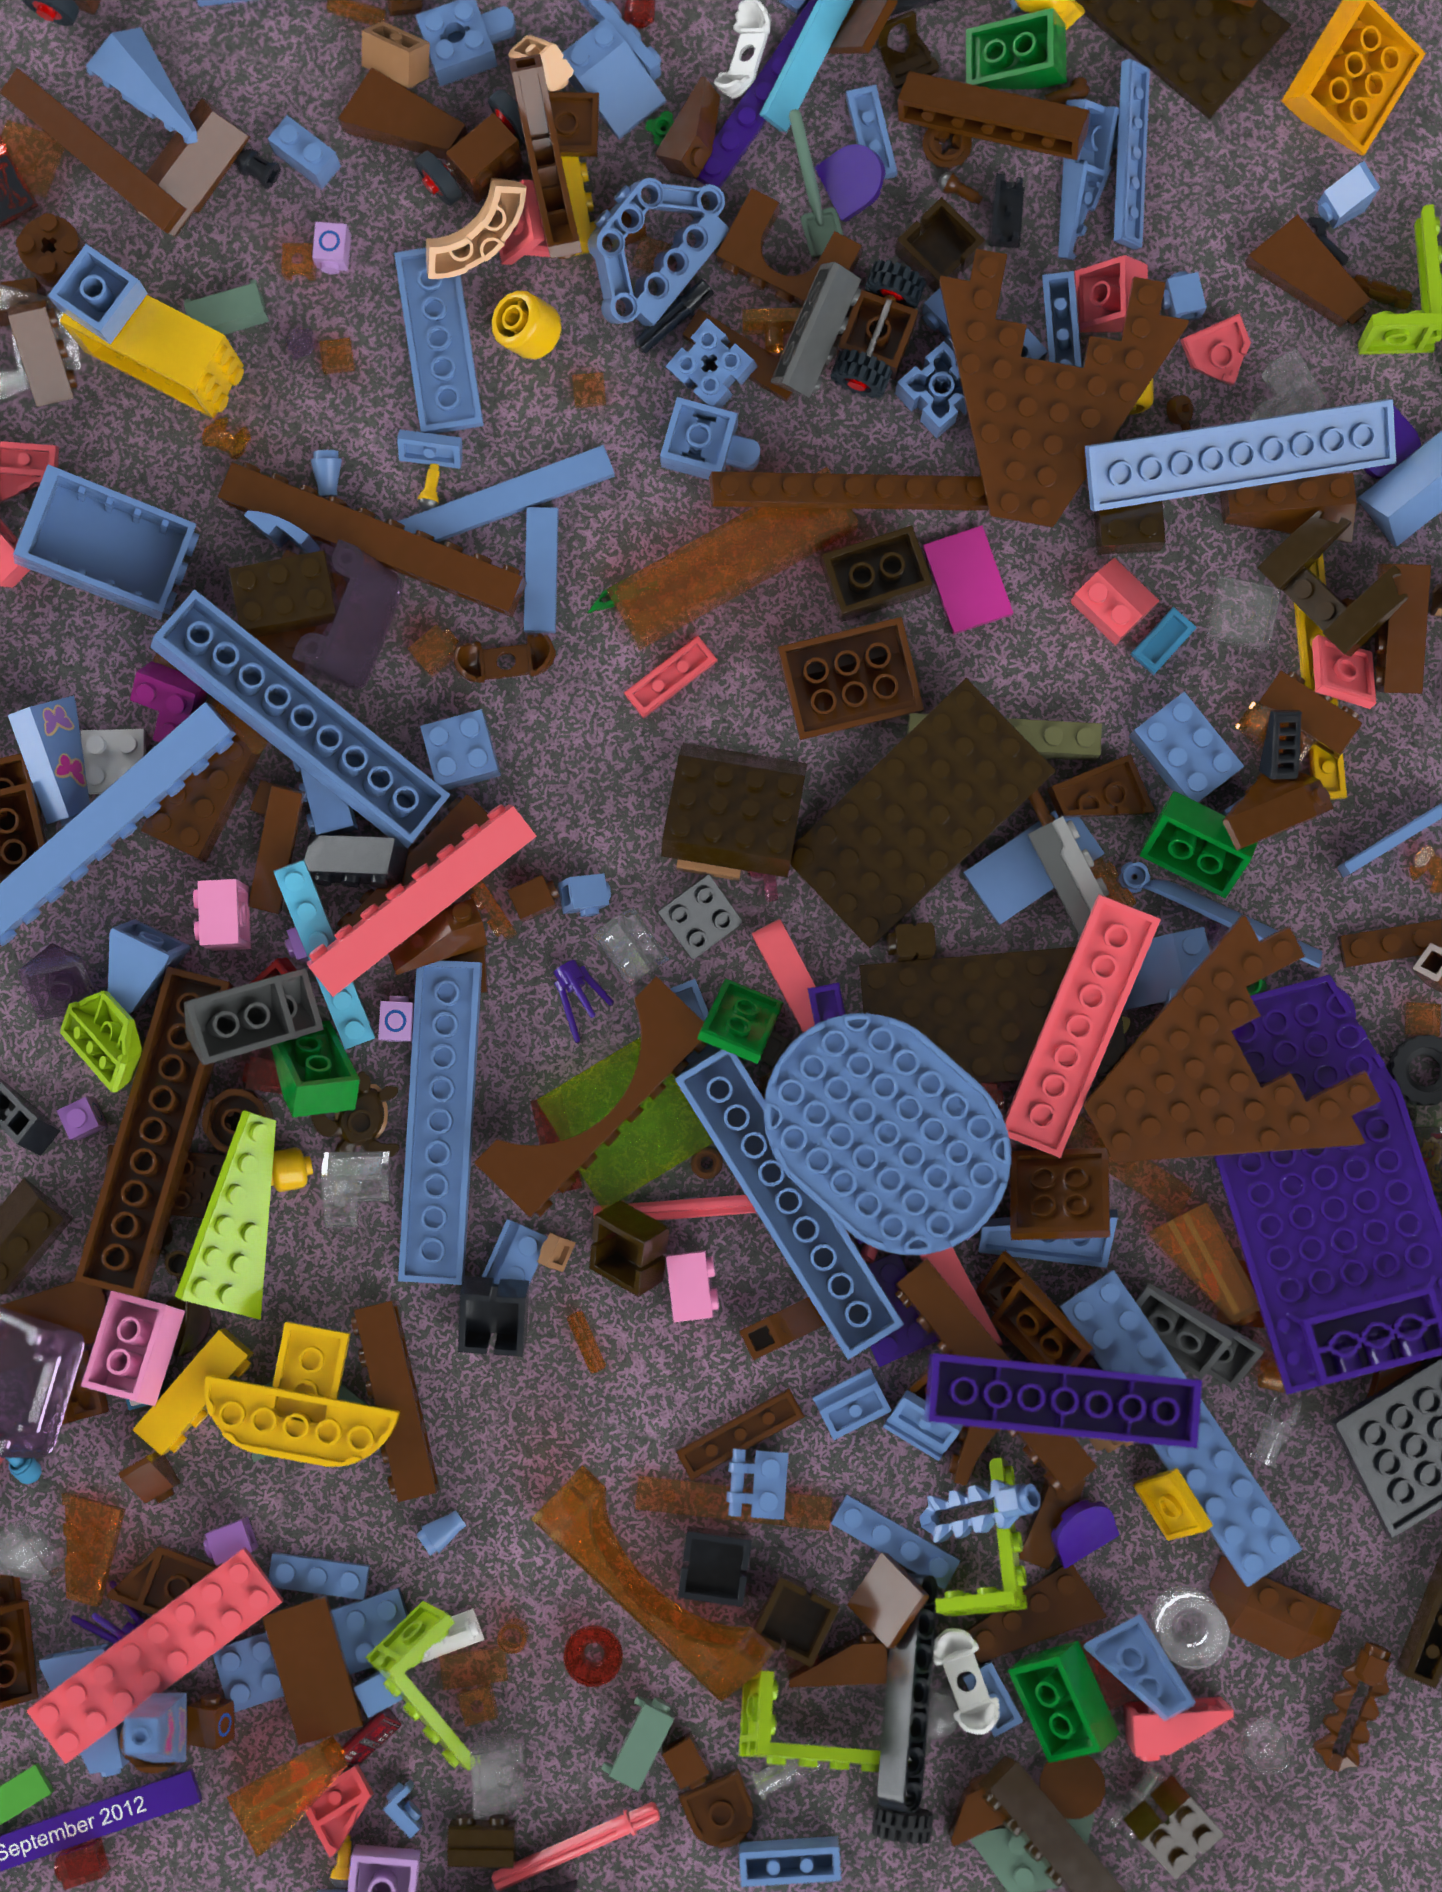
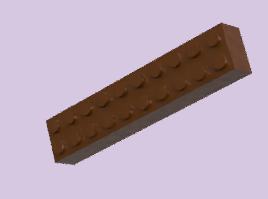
(199, 812)
(150, 1146)

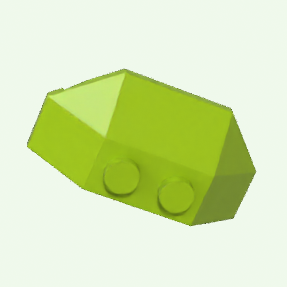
(104, 1038)

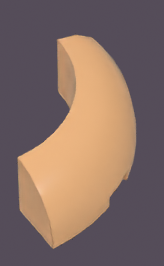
(482, 236)

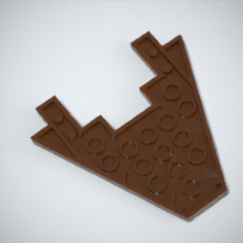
(1040, 414)
(1190, 1086)

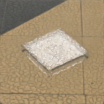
(1243, 613)

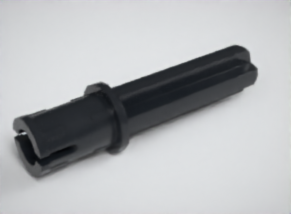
(674, 316)

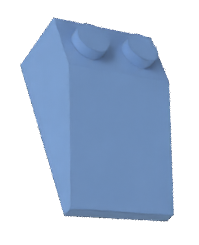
(610, 67)
(1167, 966)

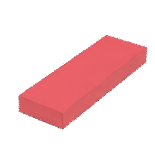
(670, 677)

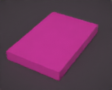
(967, 580)

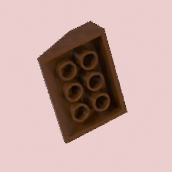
(850, 678)

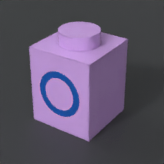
(331, 247)
(396, 1019)

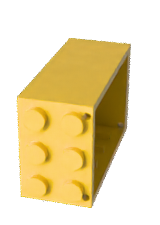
(169, 355)

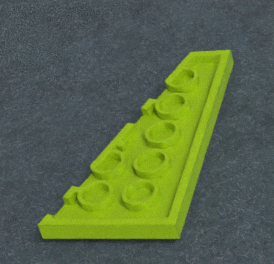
(231, 1244)

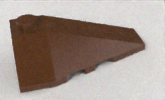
(1275, 807)

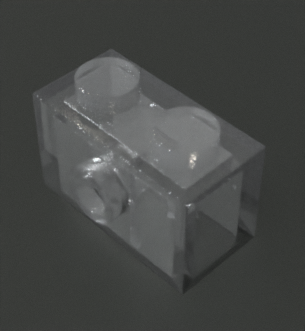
(631, 947)

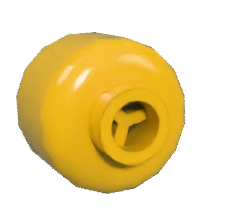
(290, 1169)

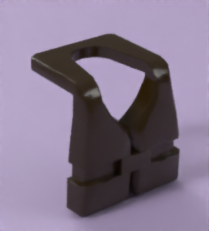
(915, 59)

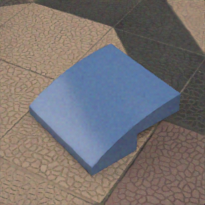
(280, 531)

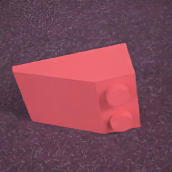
(1153, 1737)

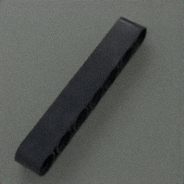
(908, 1708)

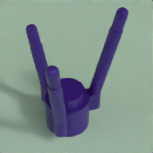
(571, 977)
(120, 1633)

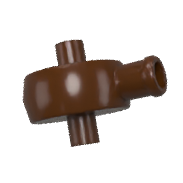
(1180, 411)

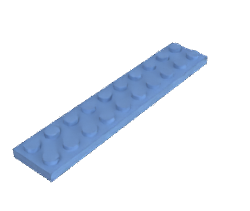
(1240, 454)
(440, 1123)
(1240, 1512)

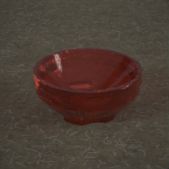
(587, 1672)

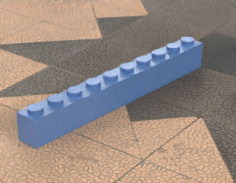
(111, 817)

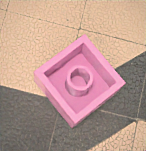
(222, 915)
(690, 1285)

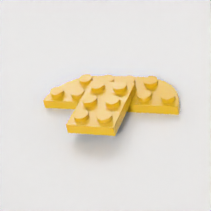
(301, 1410)

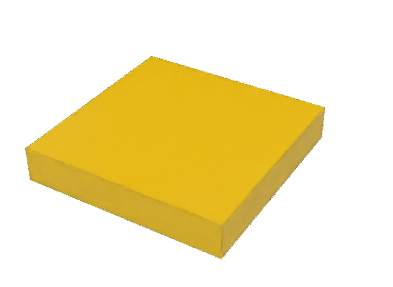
(1172, 1504)

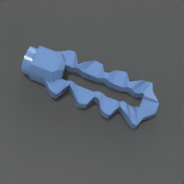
(1008, 1500)

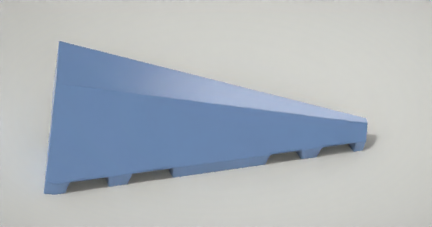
(133, 69)
(1086, 177)

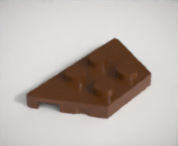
(160, 1579)

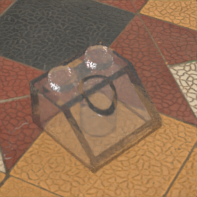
(28, 1551)
(496, 1774)

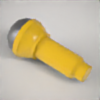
(428, 497)
(341, 1871)

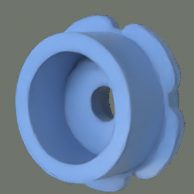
(1134, 868)

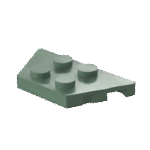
(1013, 1864)

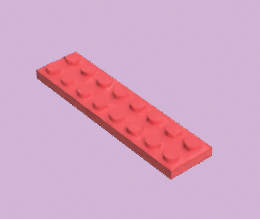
(1080, 1025)
(155, 1655)

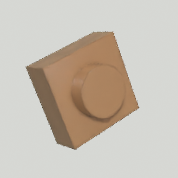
(556, 1252)

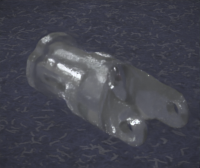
(1274, 1434)
(779, 1775)
(1147, 1784)

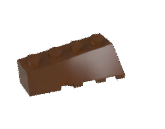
(1291, 503)

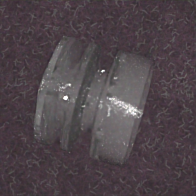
(1201, 1642)

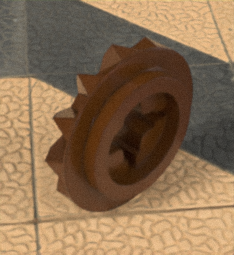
(952, 157)

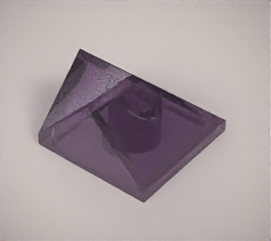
(55, 981)

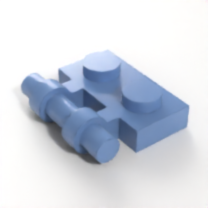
(768, 1484)

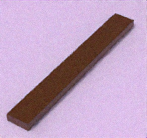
(93, 151)

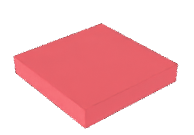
(1342, 675)

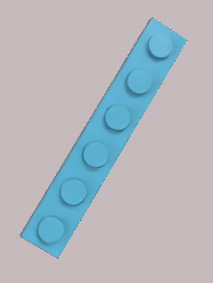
(314, 931)

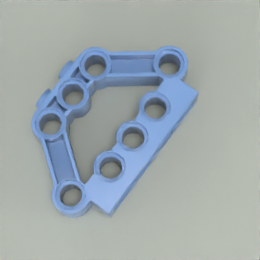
(612, 265)

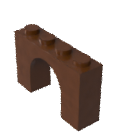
(744, 245)

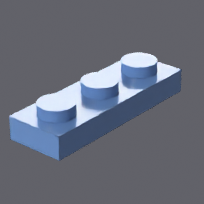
(870, 125)
(319, 1575)

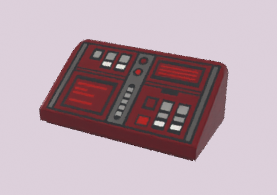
(370, 1737)

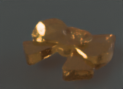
(217, 436)
(1428, 860)

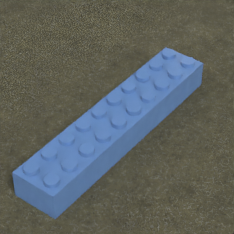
(298, 719)
(803, 1231)

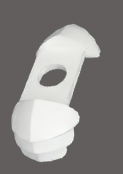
(754, 27)
(976, 1709)

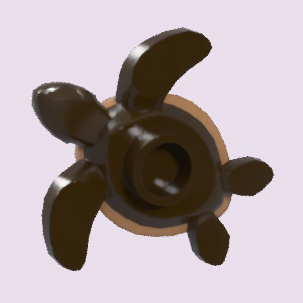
(363, 1124)

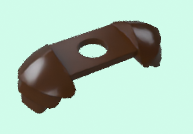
(481, 664)

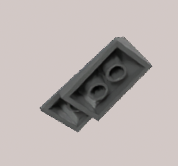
(252, 1016)
(1196, 1339)

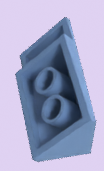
(1408, 493)

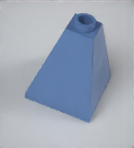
(140, 962)

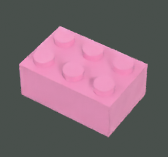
(133, 1348)

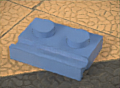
(515, 1253)
(851, 1403)
(909, 1424)

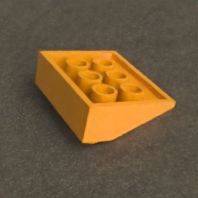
(1354, 75)

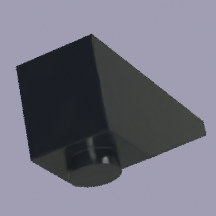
(25, 1122)

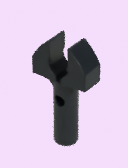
(1321, 226)

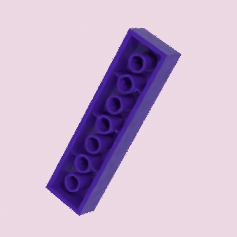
(1063, 1400)

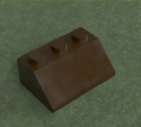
(27, 1230)

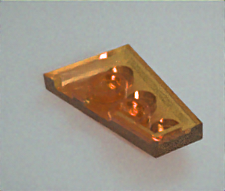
(91, 1541)

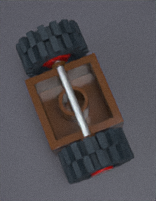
(878, 329)

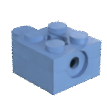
(471, 47)
(705, 441)

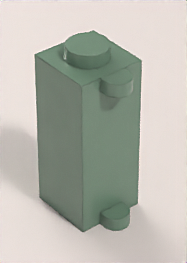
(230, 309)
(641, 1742)

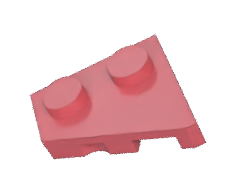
(24, 466)
(340, 1808)

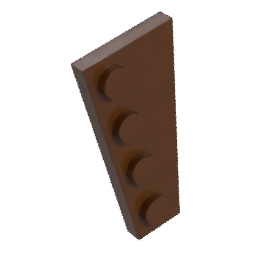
(1054, 1607)

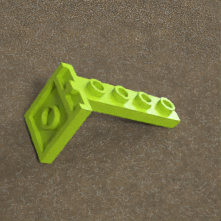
(1419, 328)
(1013, 1574)
(404, 1650)
(759, 1724)

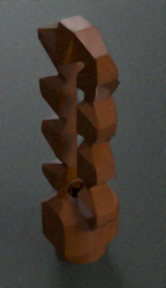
(1371, 1669)

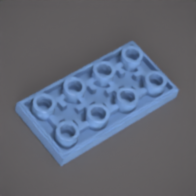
(1014, 874)

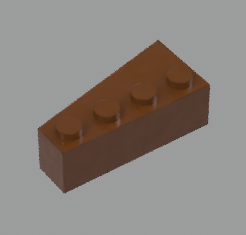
(1402, 638)

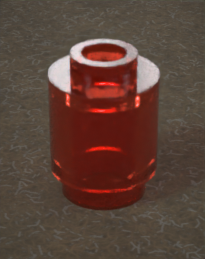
(640, 12)

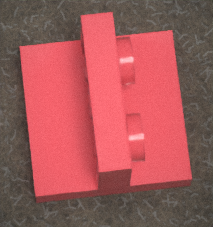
(528, 235)

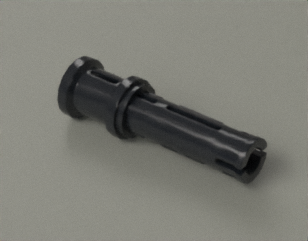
(251, 164)

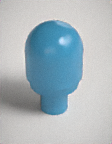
(25, 1469)

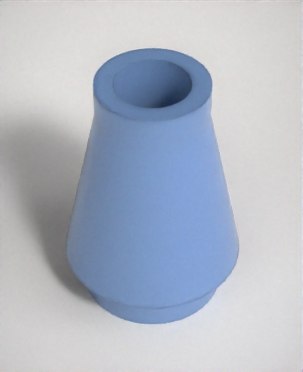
(326, 470)
(440, 1532)

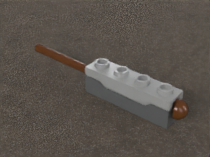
(1066, 863)

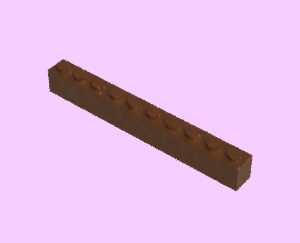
(387, 542)

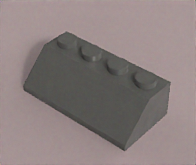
(816, 330)

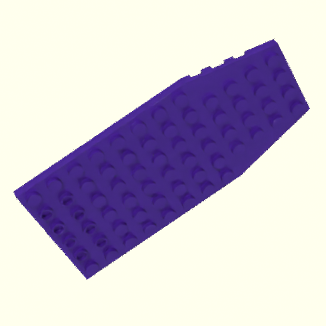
(1335, 1235)

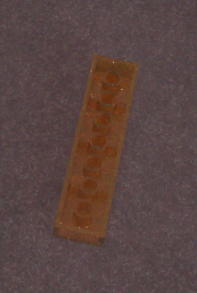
(723, 566)

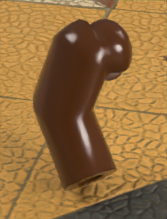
(1077, 90)

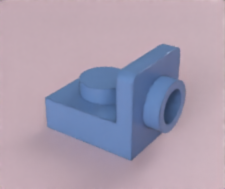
(403, 1814)

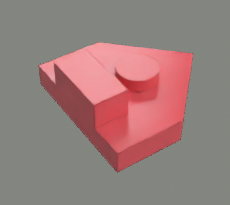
(1218, 349)

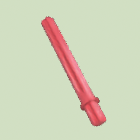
(693, 1207)
(577, 1846)

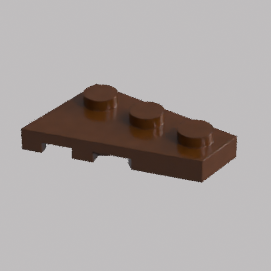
(1103, 791)

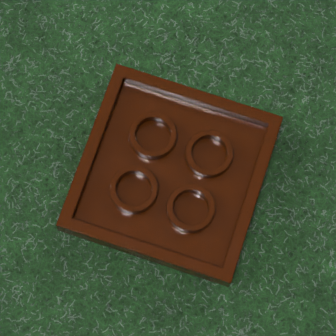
(1060, 1195)

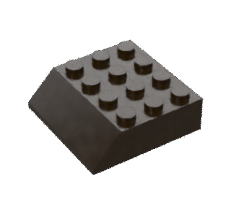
(733, 810)

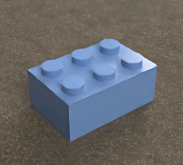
(1186, 749)

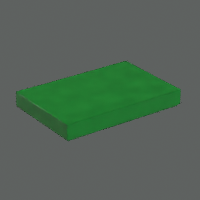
(740, 1021)

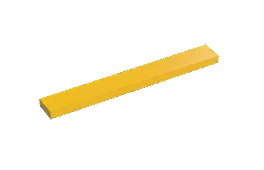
(1322, 764)

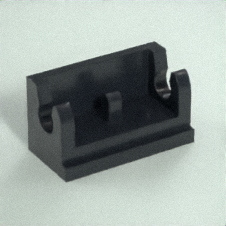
(1006, 212)

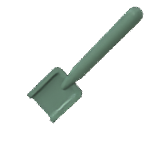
(820, 223)

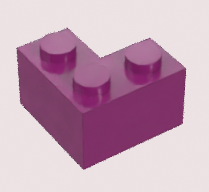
(168, 693)

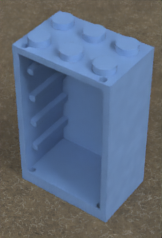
(105, 543)

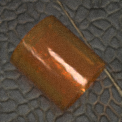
(1270, 1376)
(504, 1644)

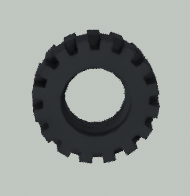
(903, 1826)

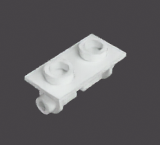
(461, 1634)

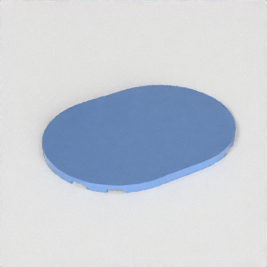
(887, 1134)

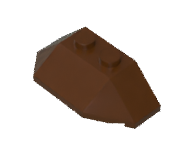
(1272, 1613)

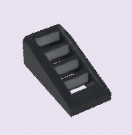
(1291, 754)

